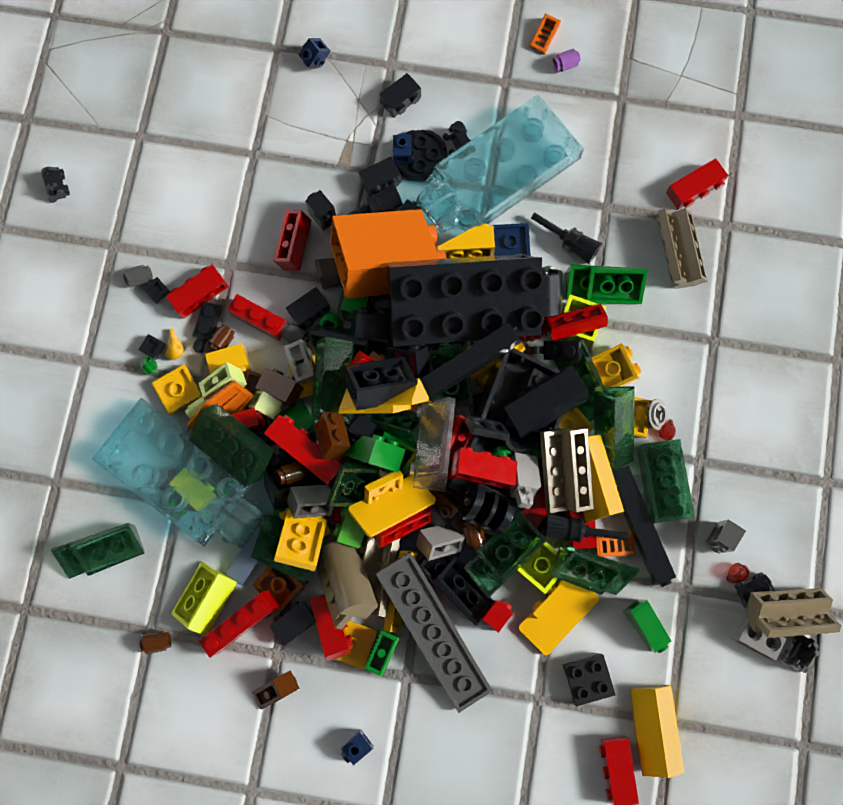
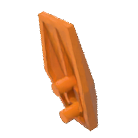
(231, 398)

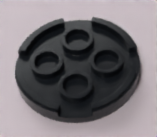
(427, 151)

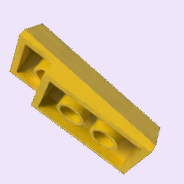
(397, 404)
(604, 489)
(656, 731)

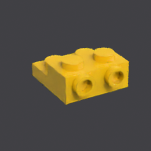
(616, 366)

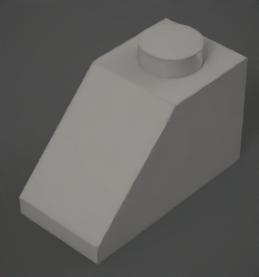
(439, 542)

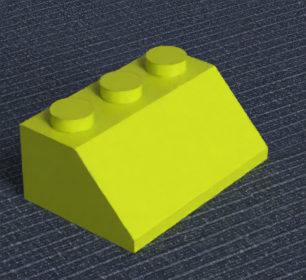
(203, 599)

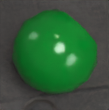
(330, 320)

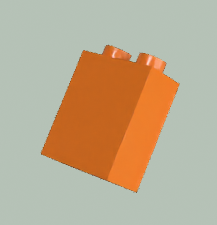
(371, 240)

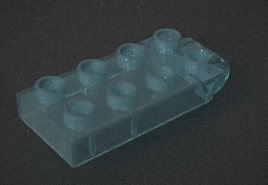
(499, 168)
(177, 478)

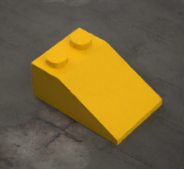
(472, 243)

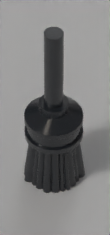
(379, 202)
(572, 239)
(575, 529)

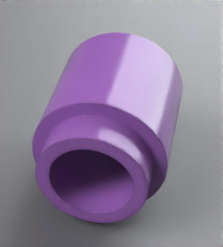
(566, 60)

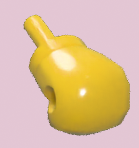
(174, 348)

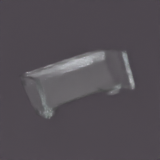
(433, 444)

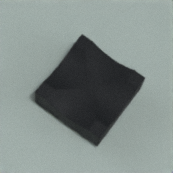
(589, 680)

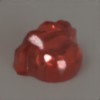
(667, 430)
(737, 573)

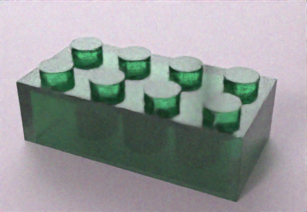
(231, 444)
(665, 481)

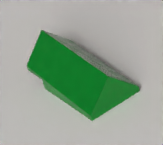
(606, 284)

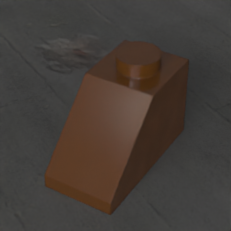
(275, 690)

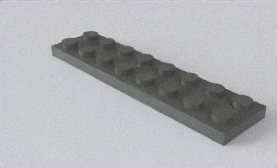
(434, 631)

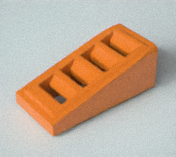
(552, 21)
(599, 550)

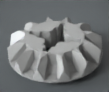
(656, 414)

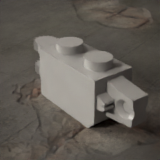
(526, 479)

